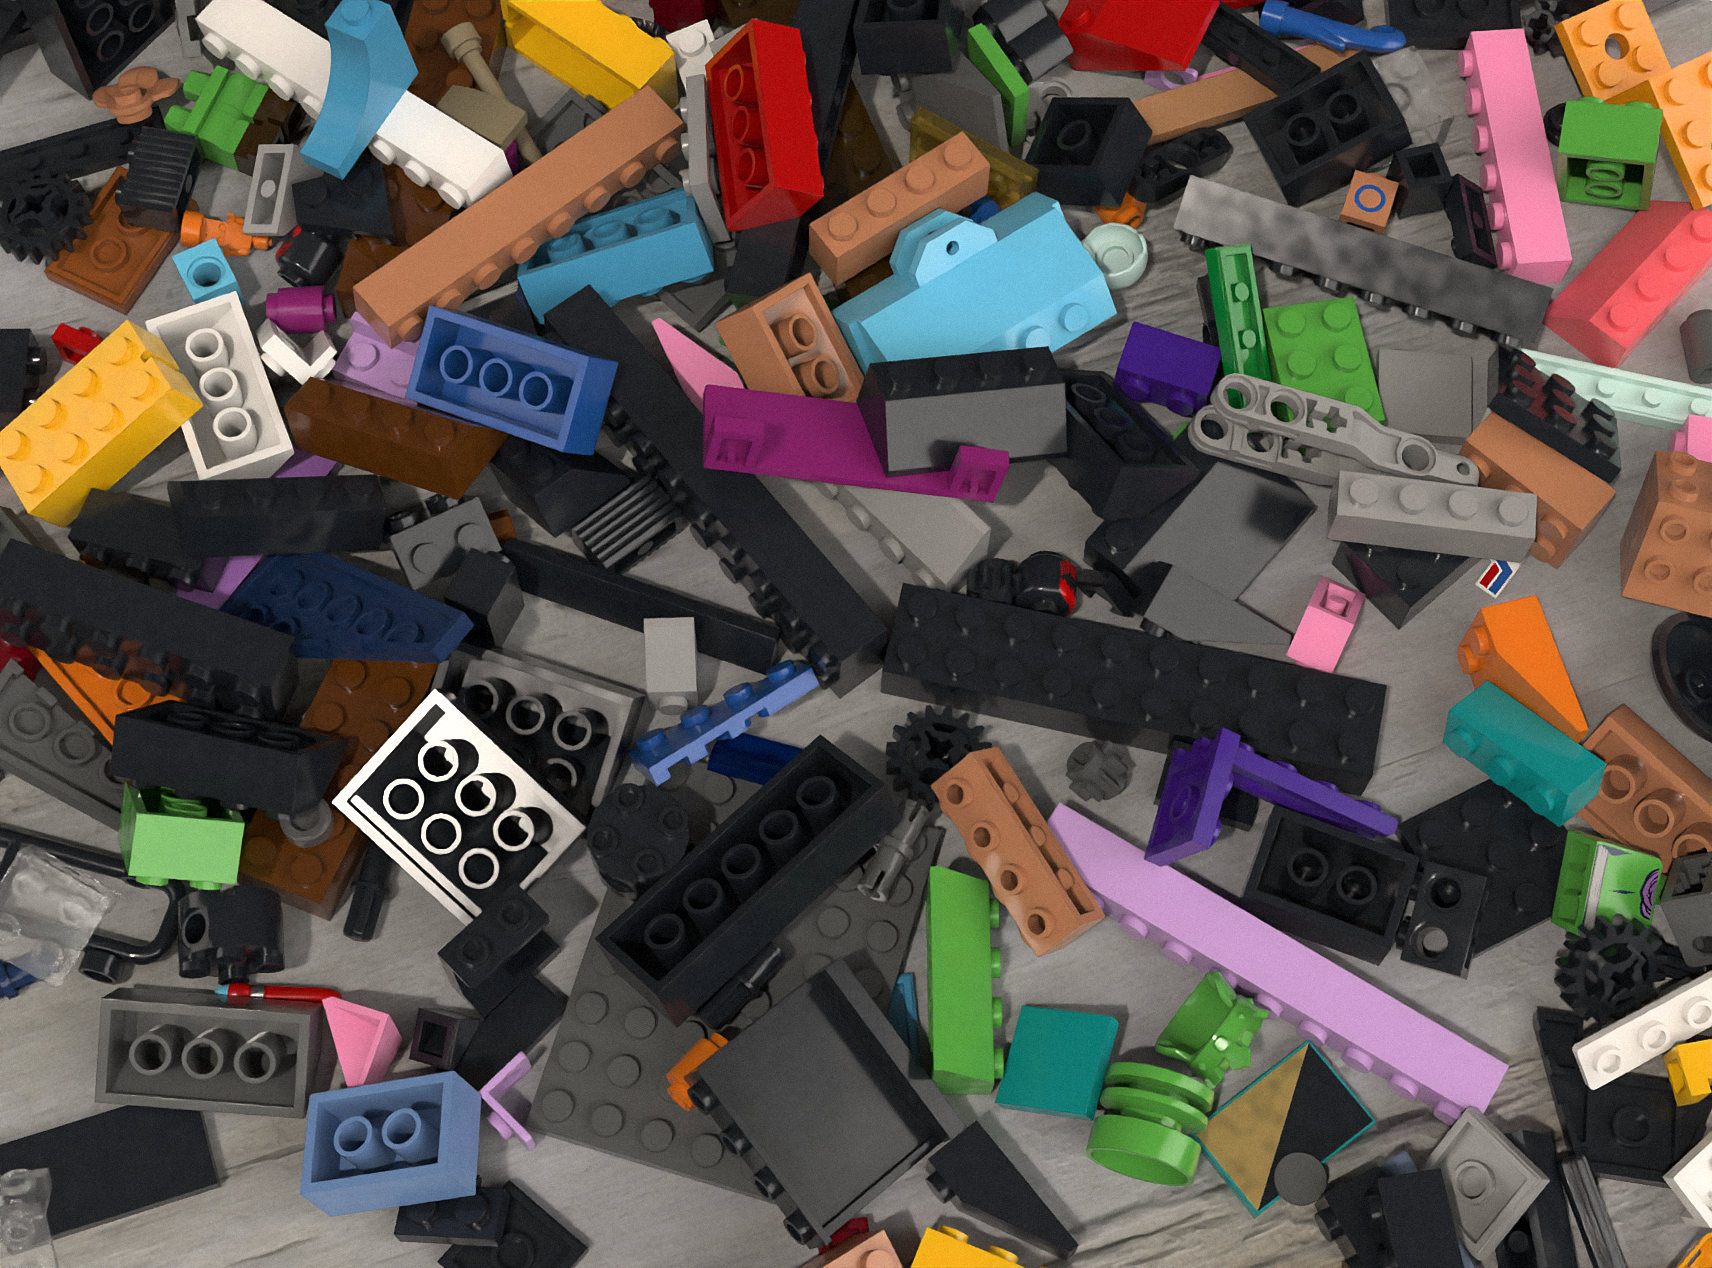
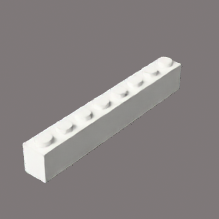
(298, 66)

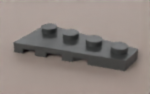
(54, 750)

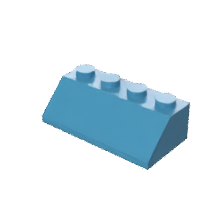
(621, 253)

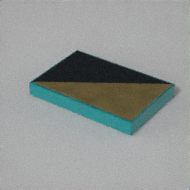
(1284, 1112)

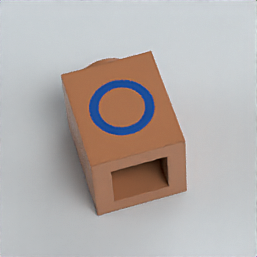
(1368, 201)

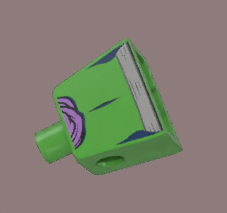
(1605, 880)

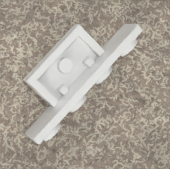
(1646, 1033)

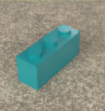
(1523, 753)

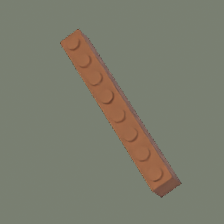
(519, 217)

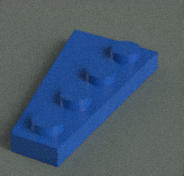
(722, 721)

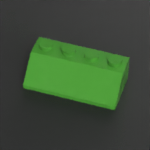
(961, 983)

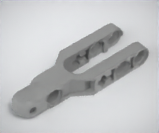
(1354, 446)

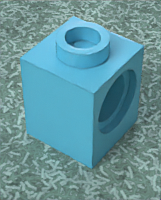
(203, 265)

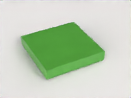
(999, 71)

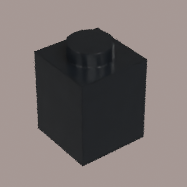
(1421, 179)

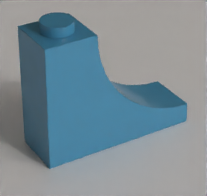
(365, 83)

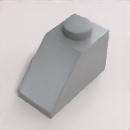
(271, 198)
(671, 664)

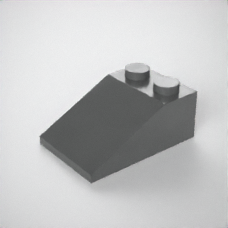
(956, 96)

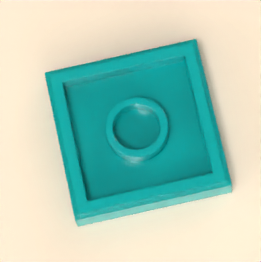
(1057, 1062)

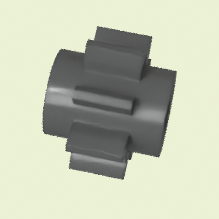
(1096, 770)

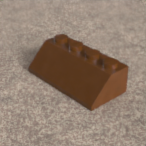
(390, 435)

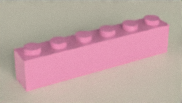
(1514, 156)

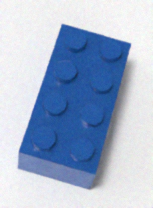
(511, 380)

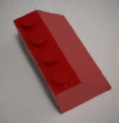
(763, 126)

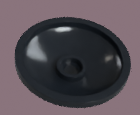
(1684, 669)

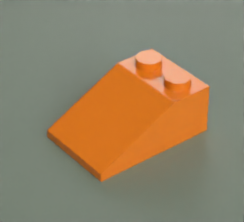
(1518, 655)

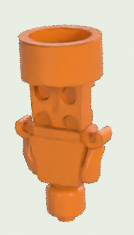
(228, 234)

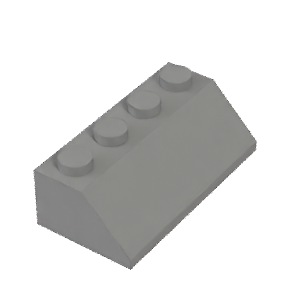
(926, 533)

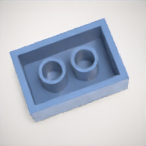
(391, 1144)

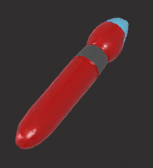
(278, 992)

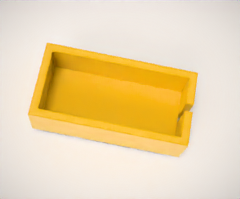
(591, 49)
(95, 424)

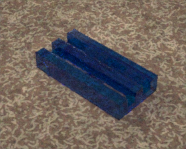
(750, 758)

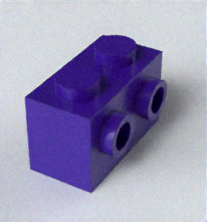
(1167, 369)

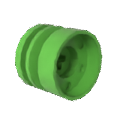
(1150, 1124)

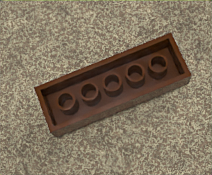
(354, 702)

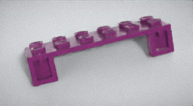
(826, 444)

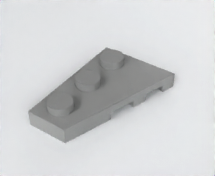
(699, 148)

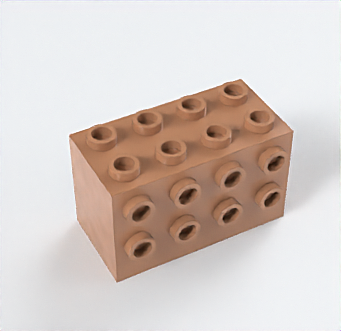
(1670, 536)

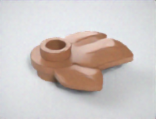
(134, 94)

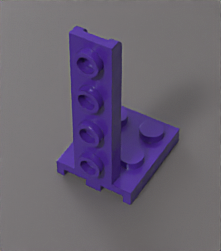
(1204, 776)

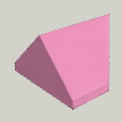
(363, 1040)

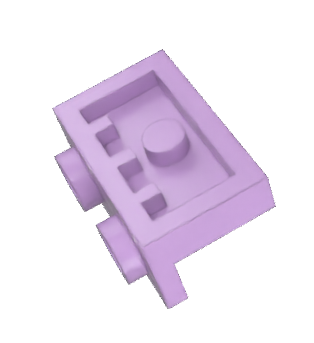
(371, 361)

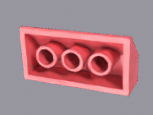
(1634, 282)

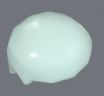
(1118, 253)

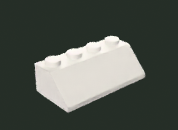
(240, 424)

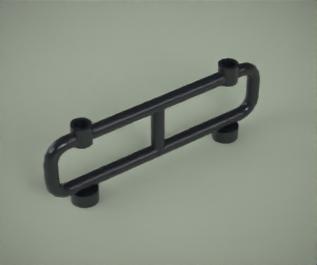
(103, 955)

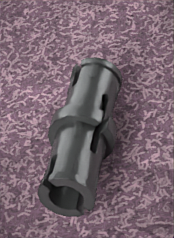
(893, 851)

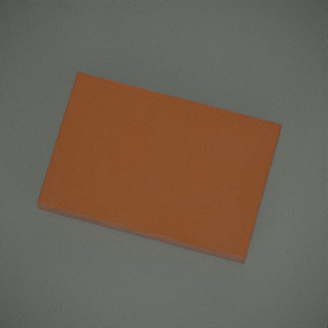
(115, 257)

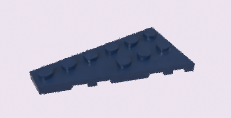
(346, 611)

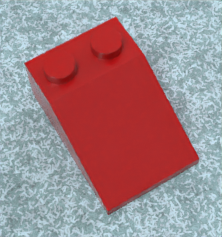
(1135, 33)

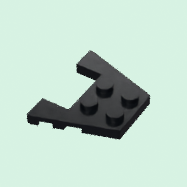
(1624, 1127)

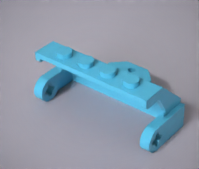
(979, 288)

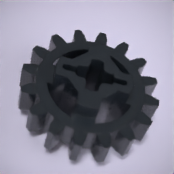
(43, 216)
(929, 739)
(1610, 968)

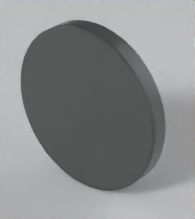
(1300, 1179)

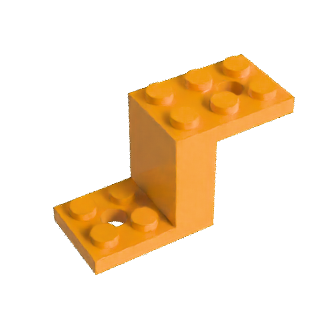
(1646, 77)

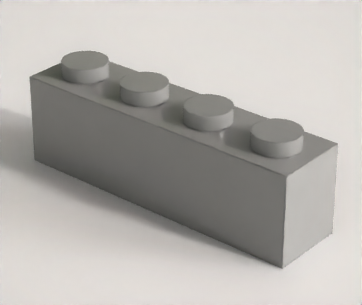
(1431, 516)

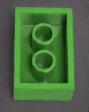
(1608, 153)
(1322, 353)
(179, 838)

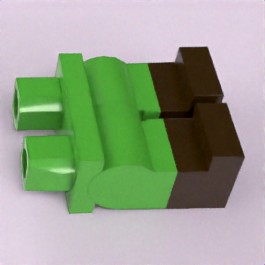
(234, 117)

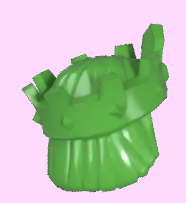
(1212, 1030)

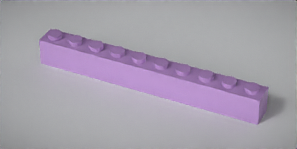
(1279, 973)

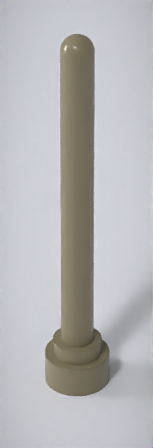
(463, 44)

